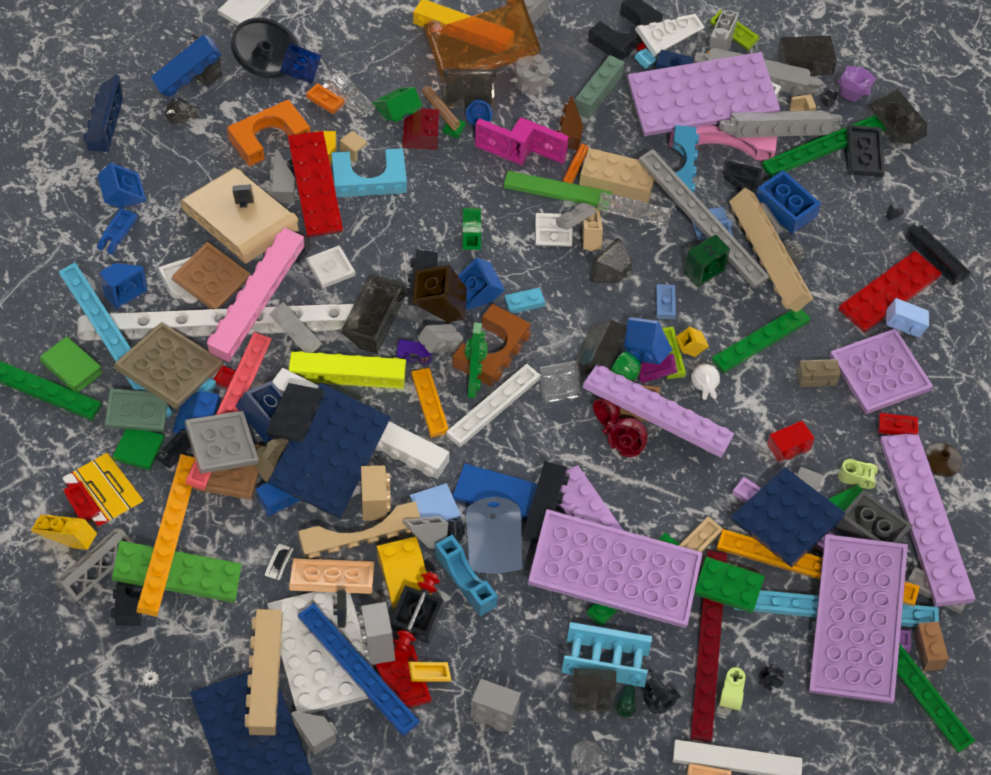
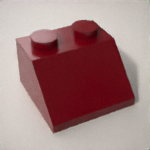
(421, 130)

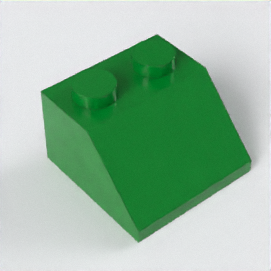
(398, 103)

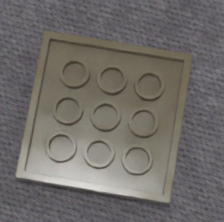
(168, 365)

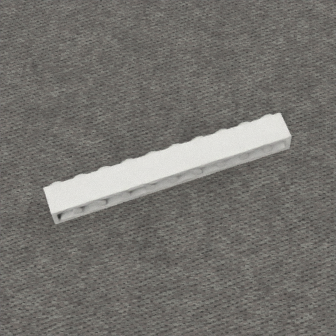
(395, 440)

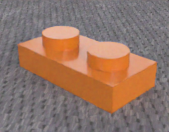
(325, 98)

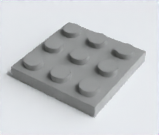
(221, 442)

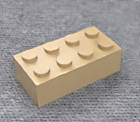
(616, 174)

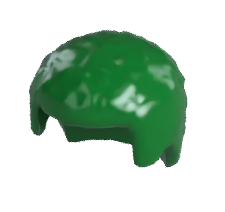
(627, 366)

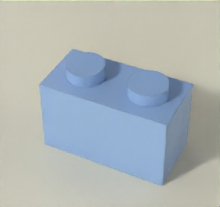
(907, 317)

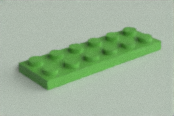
(187, 575)

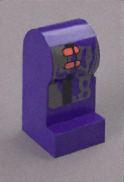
(413, 352)

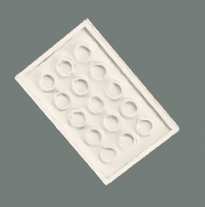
(311, 671)

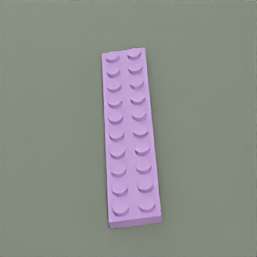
(930, 525)

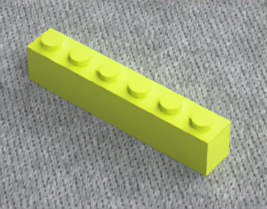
(349, 370)

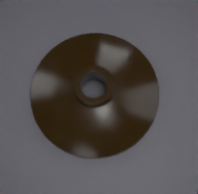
(942, 465)

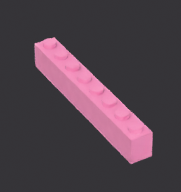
(255, 295)

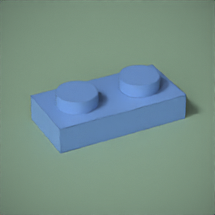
(665, 301)

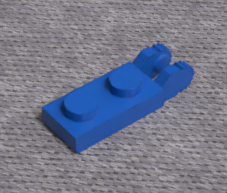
(117, 230)

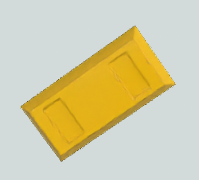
(429, 671)

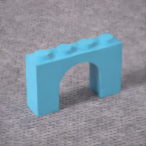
(391, 181)

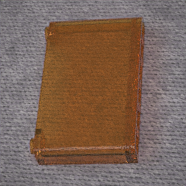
(484, 39)

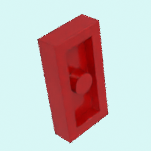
(897, 424)
(81, 501)

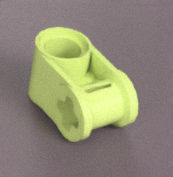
(858, 473)
(732, 691)

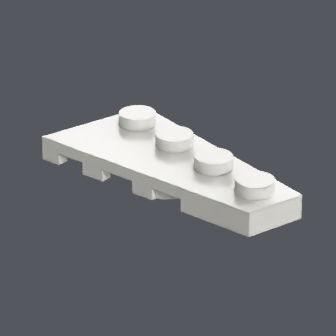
(669, 32)

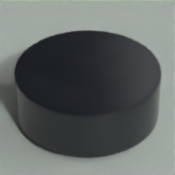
(830, 97)

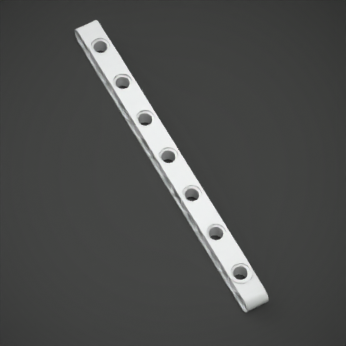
(205, 322)

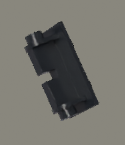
(171, 453)

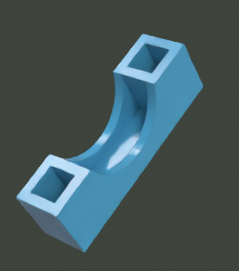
(684, 142)
(454, 561)

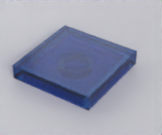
(300, 63)

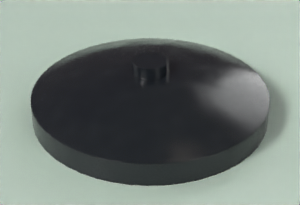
(261, 46)

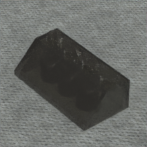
(374, 313)

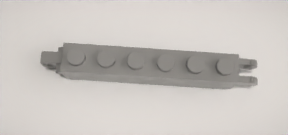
(790, 78)
(780, 123)

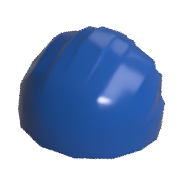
(478, 110)

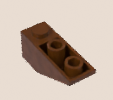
(571, 124)

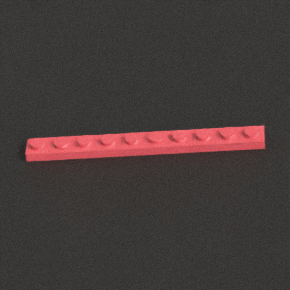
(239, 385)

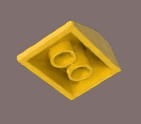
(400, 566)

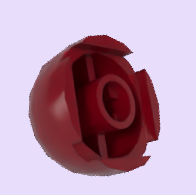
(628, 437)

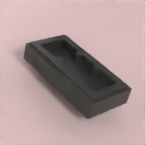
(340, 609)

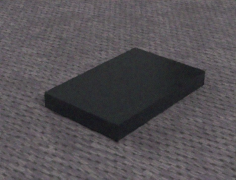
(865, 151)
(295, 412)

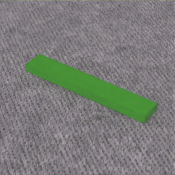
(552, 188)

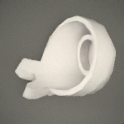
(706, 378)

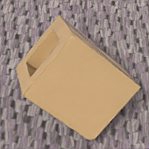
(802, 103)
(353, 143)

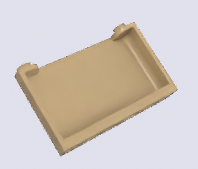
(241, 230)

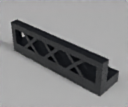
(937, 254)

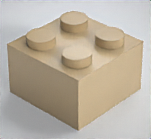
(375, 493)

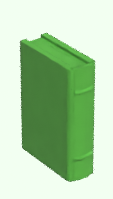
(71, 364)

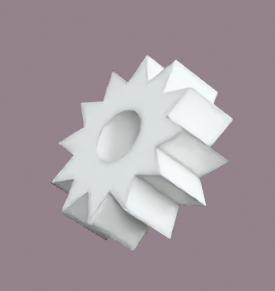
(150, 675)

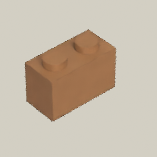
(930, 646)

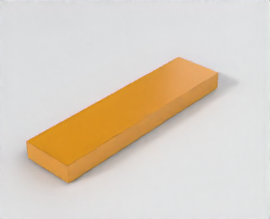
(429, 402)

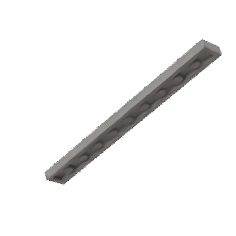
(702, 217)

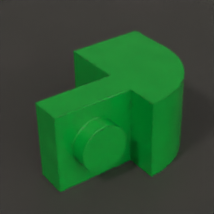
(471, 229)

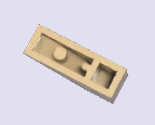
(592, 232)

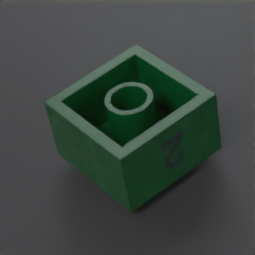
(706, 260)

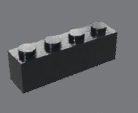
(547, 496)

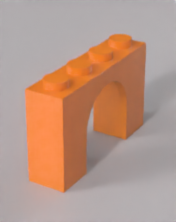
(280, 116)

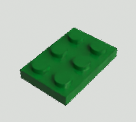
(729, 585)

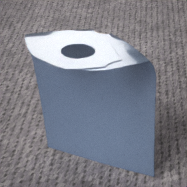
(495, 542)

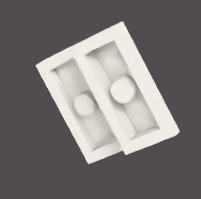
(548, 233)

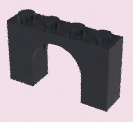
(622, 44)

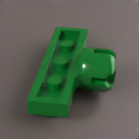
(476, 352)

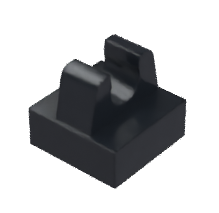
(243, 195)

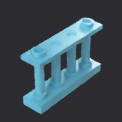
(608, 639)

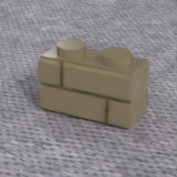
(818, 373)

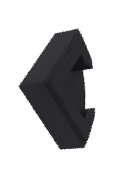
(894, 211)

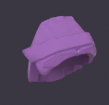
(855, 83)

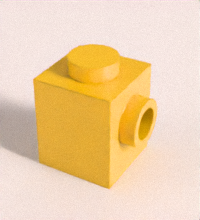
(692, 341)

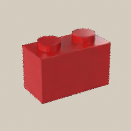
(790, 441)

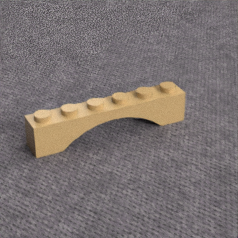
(319, 540)

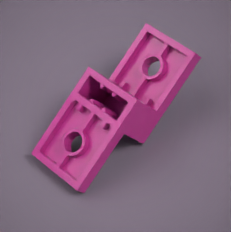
(519, 142)

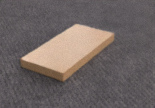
(332, 575)

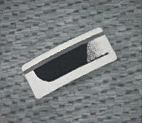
(278, 561)

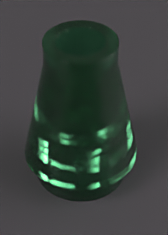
(627, 703)

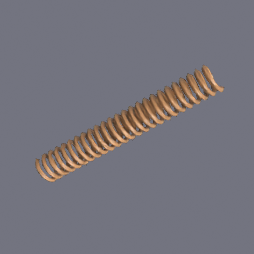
(444, 113)

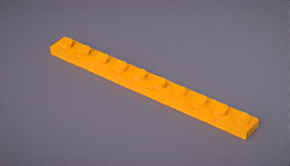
(166, 540)
(808, 565)

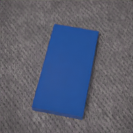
(481, 483)

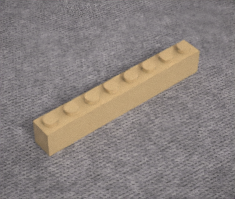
(770, 250)

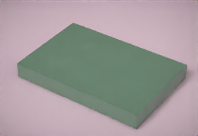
(135, 411)

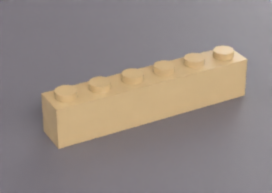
(265, 672)

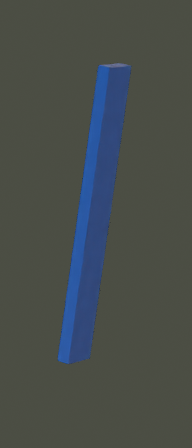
(358, 670)

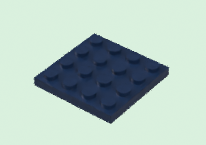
(788, 516)

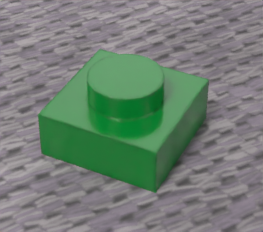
(454, 133)

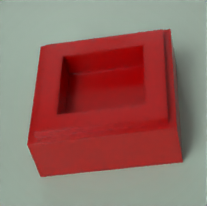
(224, 377)

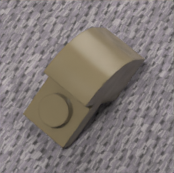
(270, 456)

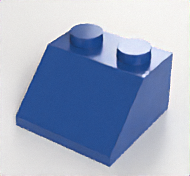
(120, 186)
(123, 283)
(481, 283)
(646, 340)
(197, 406)

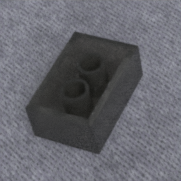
(808, 52)

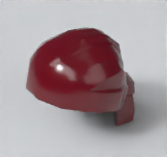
(606, 413)

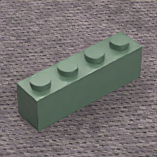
(599, 86)

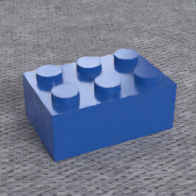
(788, 201)

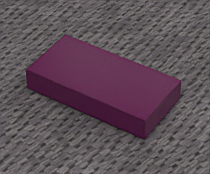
(654, 371)

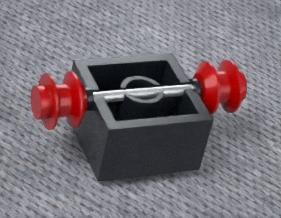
(417, 613)

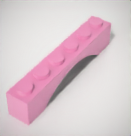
(757, 147)

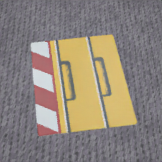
(106, 487)

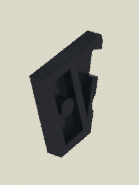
(743, 176)

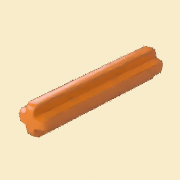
(576, 163)

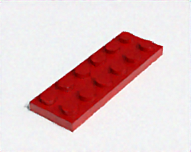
(315, 184)
(900, 282)

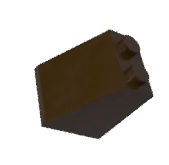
(440, 293)

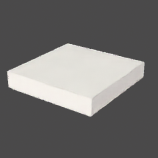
(330, 266)

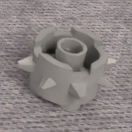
(532, 74)

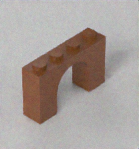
(508, 327)

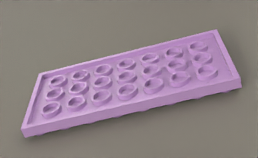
(701, 93)
(615, 568)
(859, 619)

